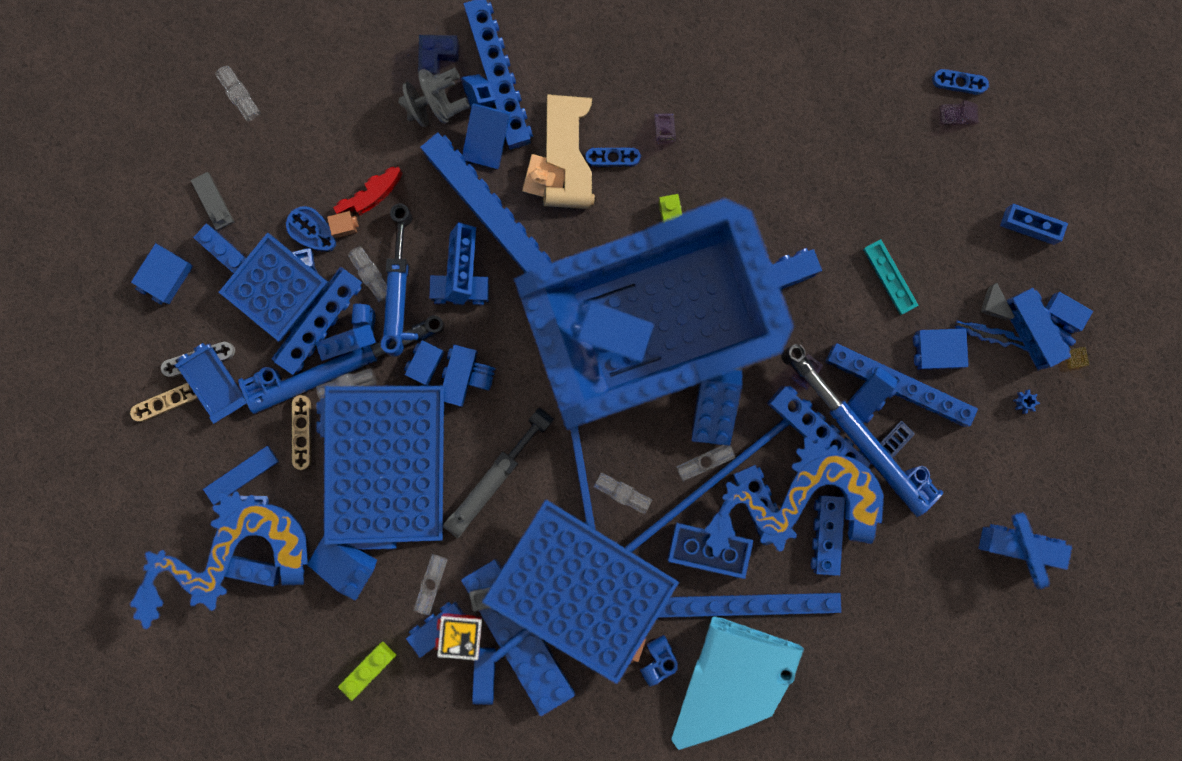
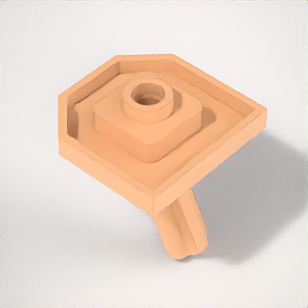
(542, 175)

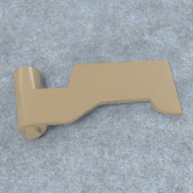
(564, 152)

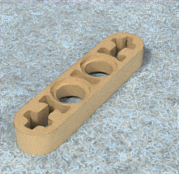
(165, 398)
(304, 432)

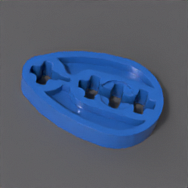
(315, 220)

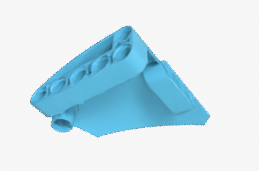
(734, 682)

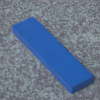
(241, 474)

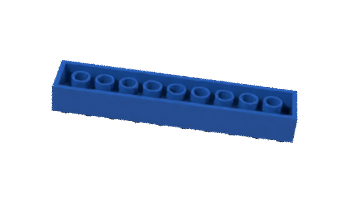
(483, 204)

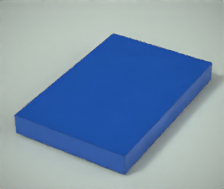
(485, 136)

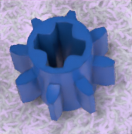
(1029, 397)

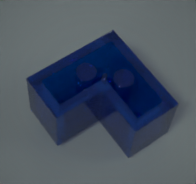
(436, 49)

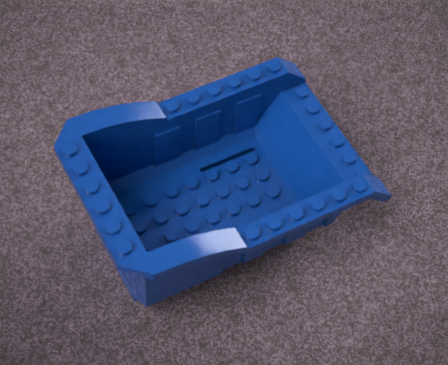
(692, 277)

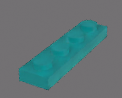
(890, 277)

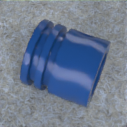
(481, 376)

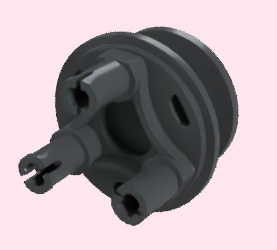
(434, 95)

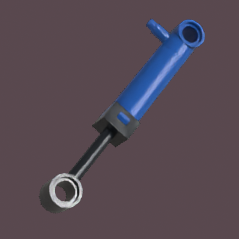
(396, 288)

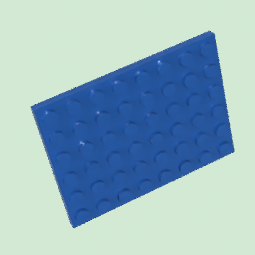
(383, 464)
(580, 591)

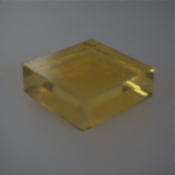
(1078, 358)

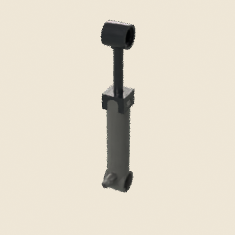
(494, 477)

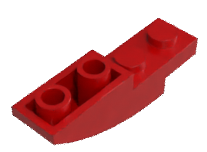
(377, 190)

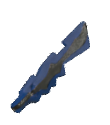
(992, 335)

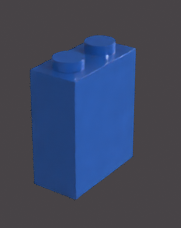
(161, 274)
(941, 349)

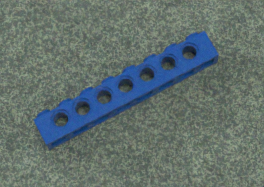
(475, 10)
(907, 387)

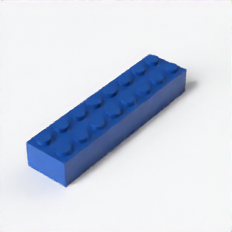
(531, 657)

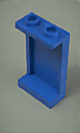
(612, 330)
(211, 382)

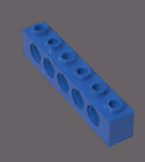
(306, 324)
(779, 404)

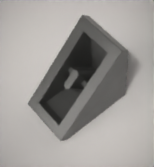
(996, 304)

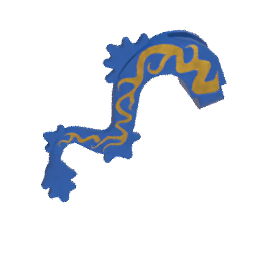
(816, 469)
(235, 522)

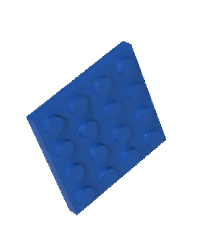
(273, 287)

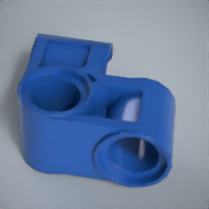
(362, 316)
(661, 652)

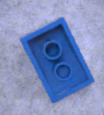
(342, 567)

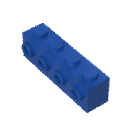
(828, 535)

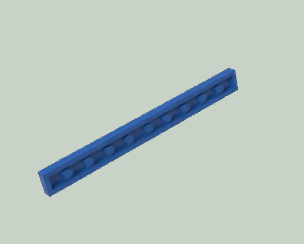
(752, 604)

